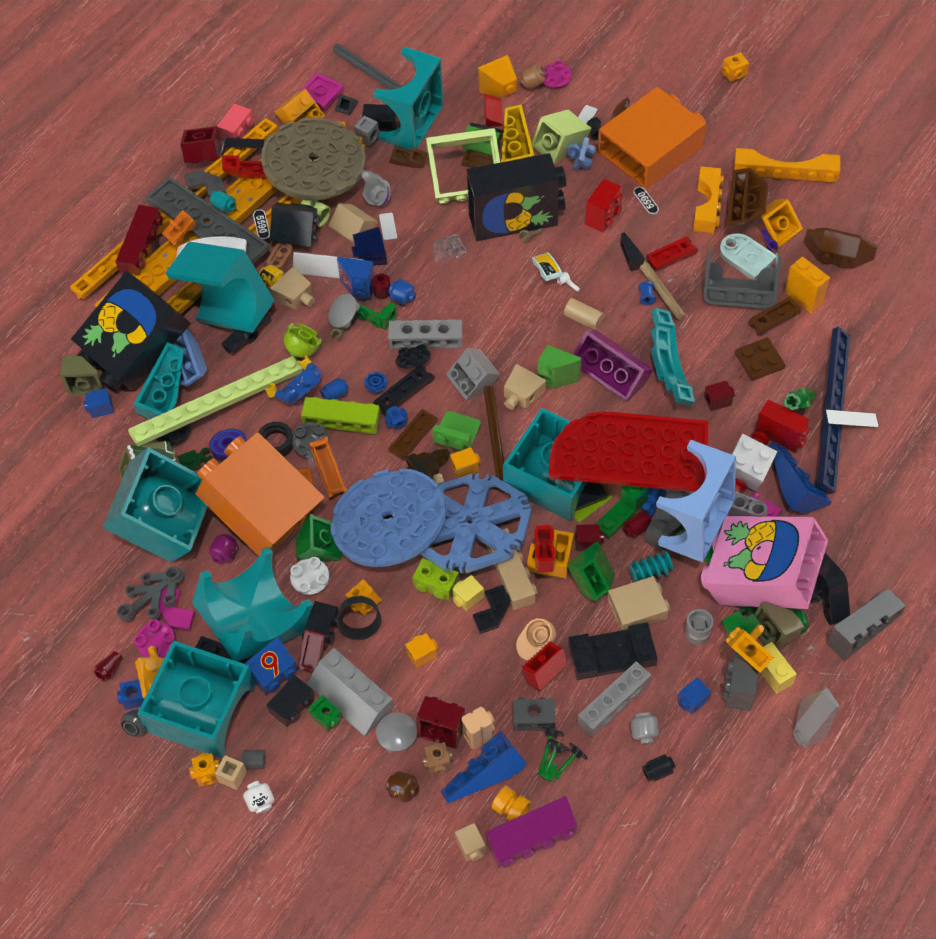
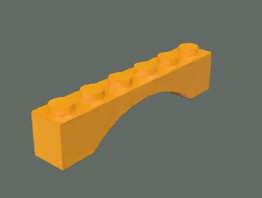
(822, 168)

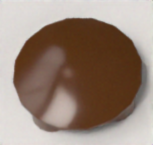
(623, 105)

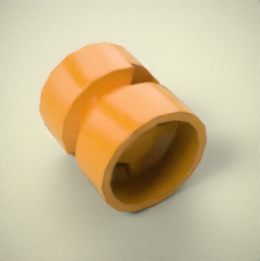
(509, 804)

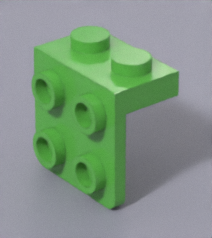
(456, 431)

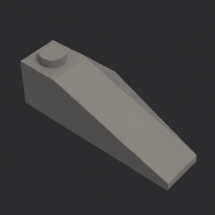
(815, 718)

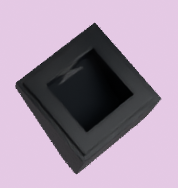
(346, 104)

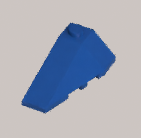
(795, 483)
(495, 764)

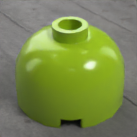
(301, 341)

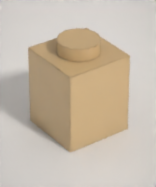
(230, 772)
(470, 842)

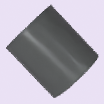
(254, 759)

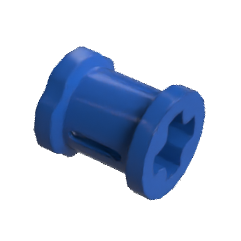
(646, 289)

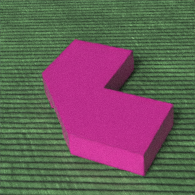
(176, 617)

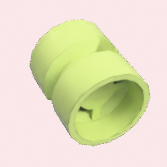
(323, 210)

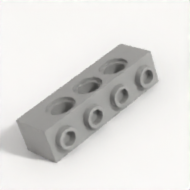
(432, 333)
(614, 700)

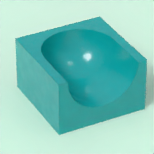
(529, 467)
(157, 506)

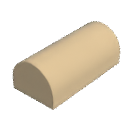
(583, 313)

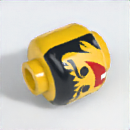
(270, 275)

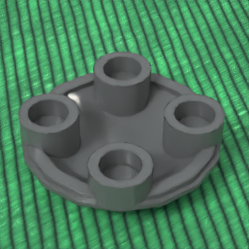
(306, 434)

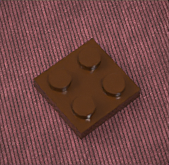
(759, 359)

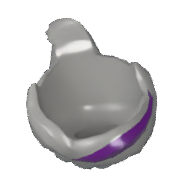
(376, 189)

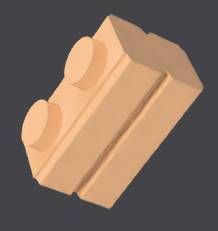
(477, 727)

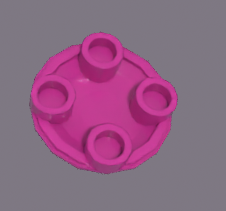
(557, 74)
(154, 634)

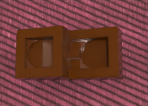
(414, 158)

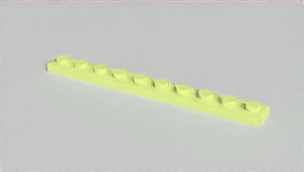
(214, 401)

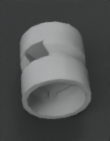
(698, 626)

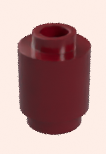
(381, 285)
(636, 524)

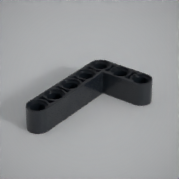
(834, 591)

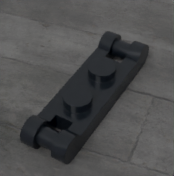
(404, 388)

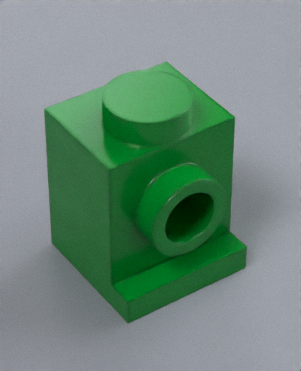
(328, 720)

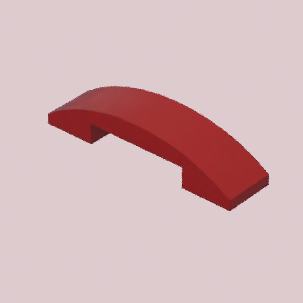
(243, 169)

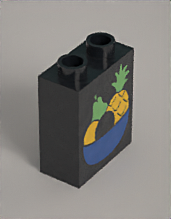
(515, 196)
(128, 332)

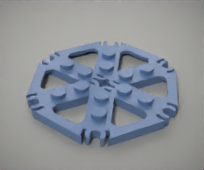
(483, 524)

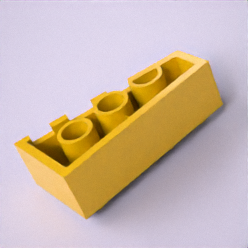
(516, 135)

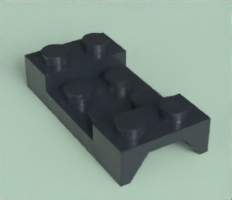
(612, 651)

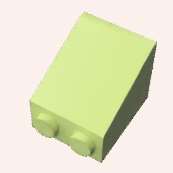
(557, 132)

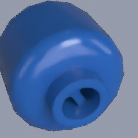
(402, 292)

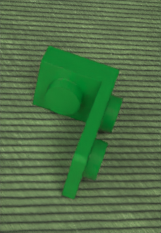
(378, 320)

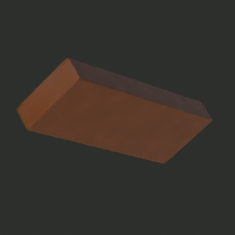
(413, 434)

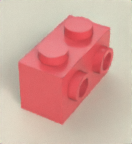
(235, 122)

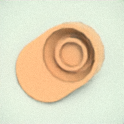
(534, 637)

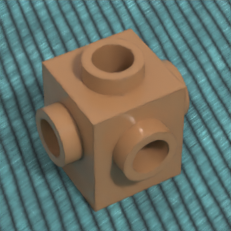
(437, 758)

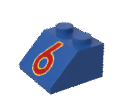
(356, 277)
(272, 666)

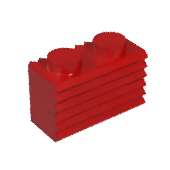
(544, 666)

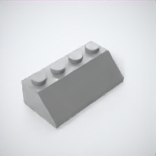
(351, 692)

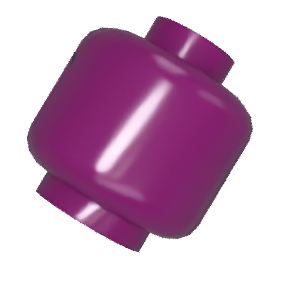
(223, 549)

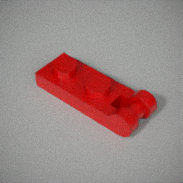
(671, 253)

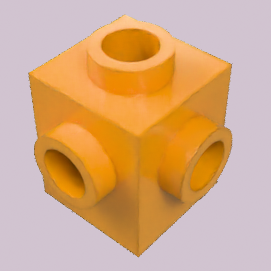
(735, 67)
(366, 590)
(204, 769)

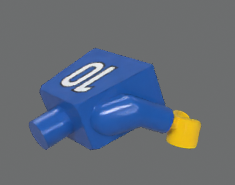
(299, 385)

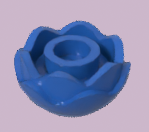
(379, 379)

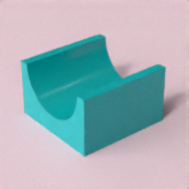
(229, 285)
(195, 698)

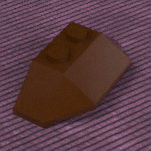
(747, 197)
(839, 247)

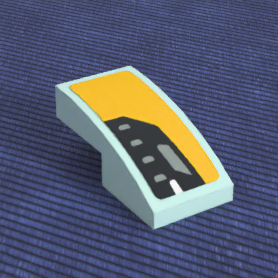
(547, 266)

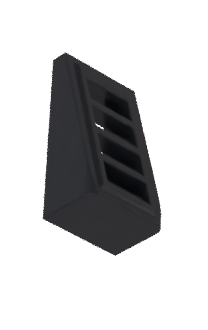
(631, 253)

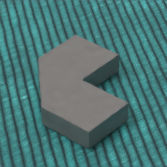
(201, 179)

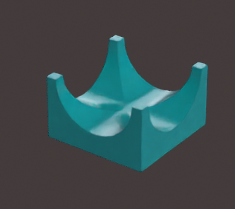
(416, 102)
(249, 609)

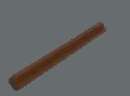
(494, 430)

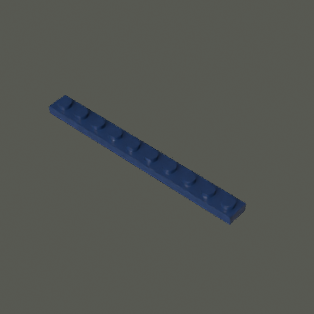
(834, 401)

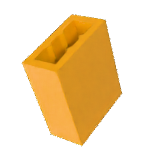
(807, 285)

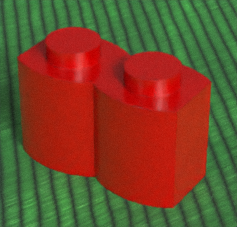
(544, 548)

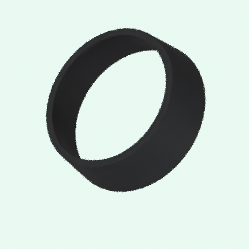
(359, 633)

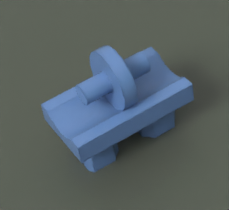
(580, 152)

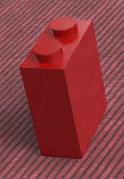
(783, 426)

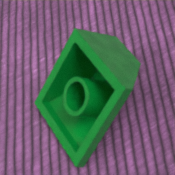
(316, 540)

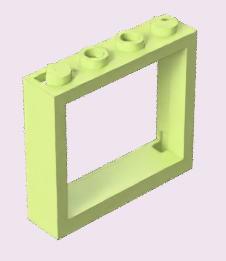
(453, 140)

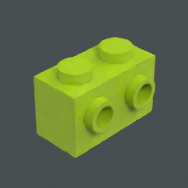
(435, 580)

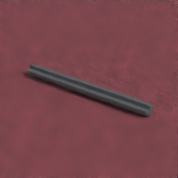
(366, 67)

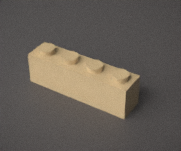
(516, 579)

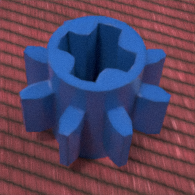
(396, 417)

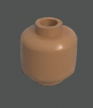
(533, 76)

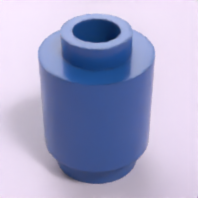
(334, 389)

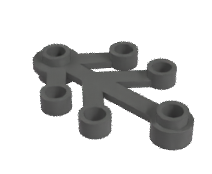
(170, 578)

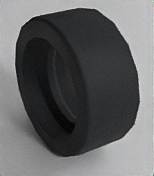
(279, 427)

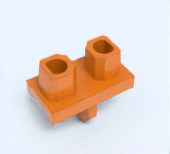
(179, 227)

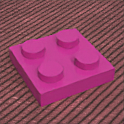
(323, 90)

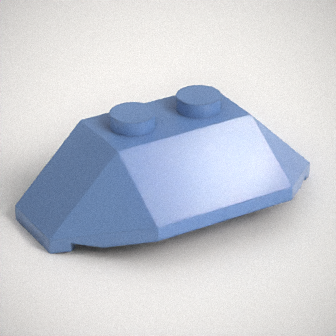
(193, 361)

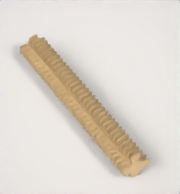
(664, 293)

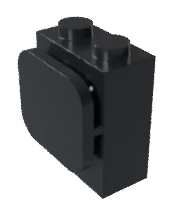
(294, 224)

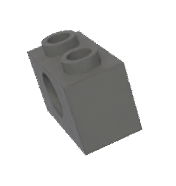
(525, 722)

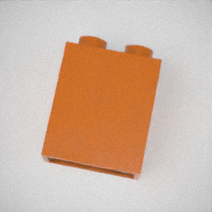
(652, 137)
(257, 493)

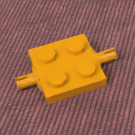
(147, 669)

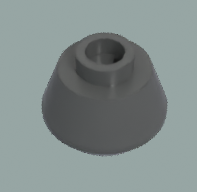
(132, 724)

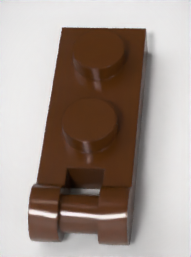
(774, 315)

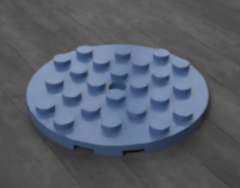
(379, 542)

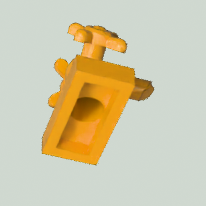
(749, 648)

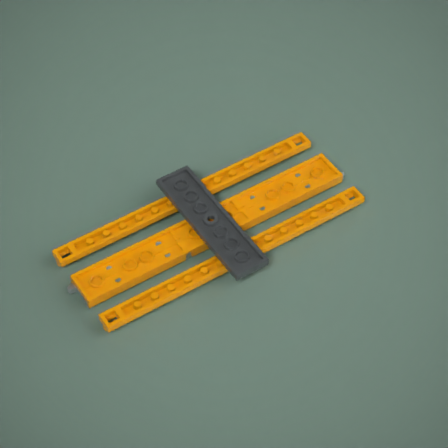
(210, 222)

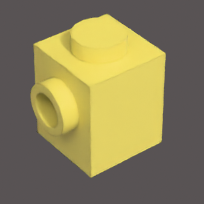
(467, 593)

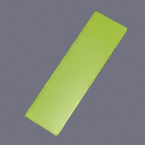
(585, 512)

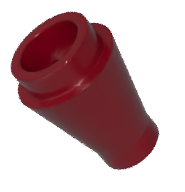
(107, 667)

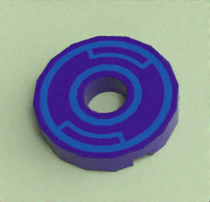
(224, 437)

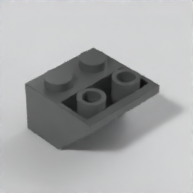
(740, 684)

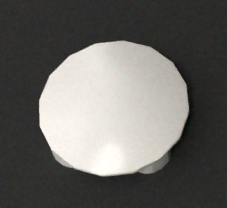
(309, 576)

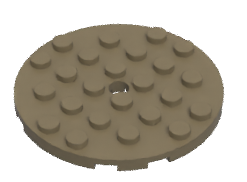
(292, 171)

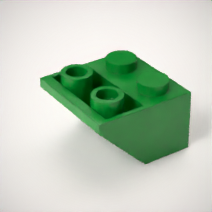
(592, 572)

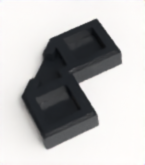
(492, 618)

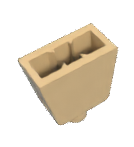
(293, 290)
(523, 388)

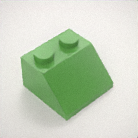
(559, 367)

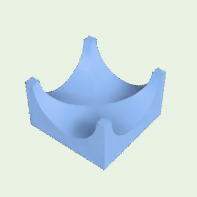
(704, 509)

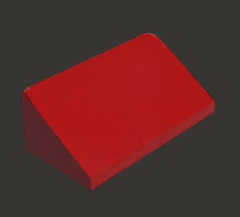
(493, 111)

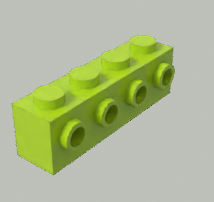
(342, 415)

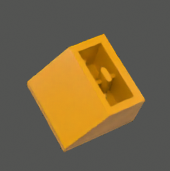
(297, 107)

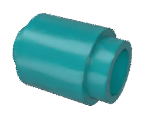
(223, 201)

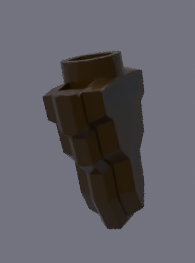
(428, 462)

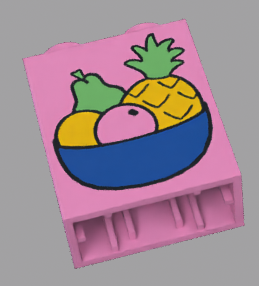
(765, 561)

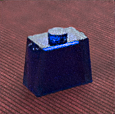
(370, 246)

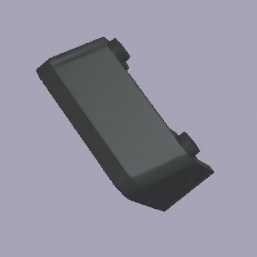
(741, 292)

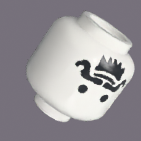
(258, 797)

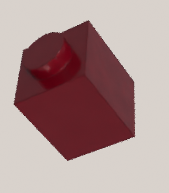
(719, 395)
(587, 535)

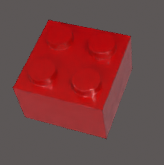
(603, 205)

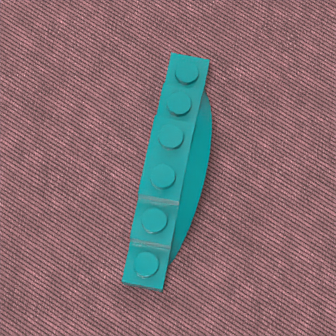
(667, 359)

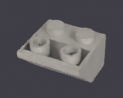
(472, 373)

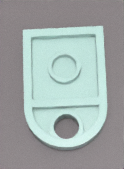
(746, 255)

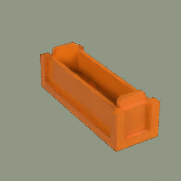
(327, 467)

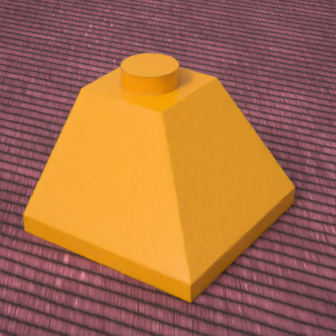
(497, 78)
(781, 221)

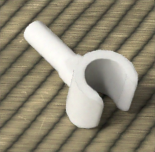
(566, 279)

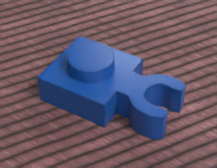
(653, 495)

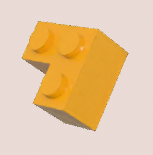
(563, 547)

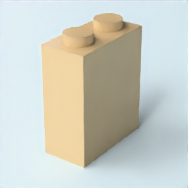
(638, 603)

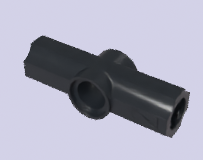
(240, 338)

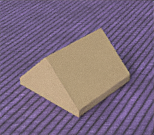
(350, 220)

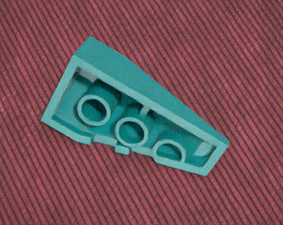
(162, 385)

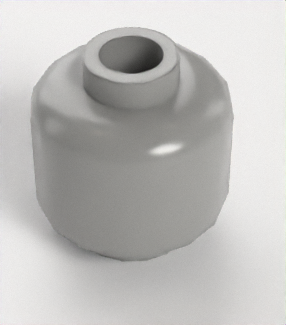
(644, 727)

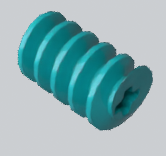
(650, 566)

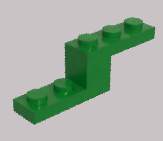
(630, 503)

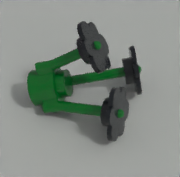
(547, 768)

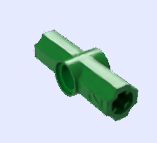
(799, 399)

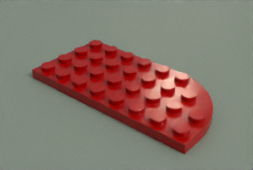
(630, 451)

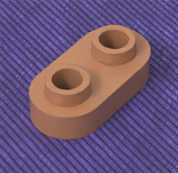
(279, 258)

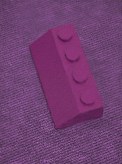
(612, 364)
(531, 832)

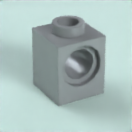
(367, 129)

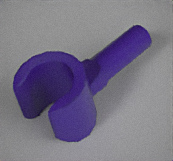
(770, 243)

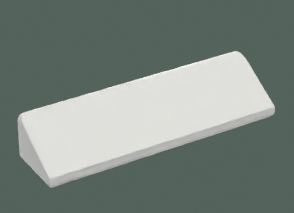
(316, 264)

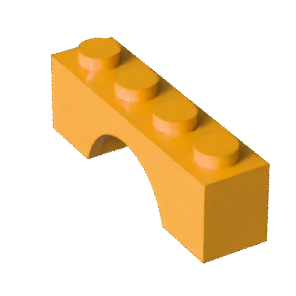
(705, 214)

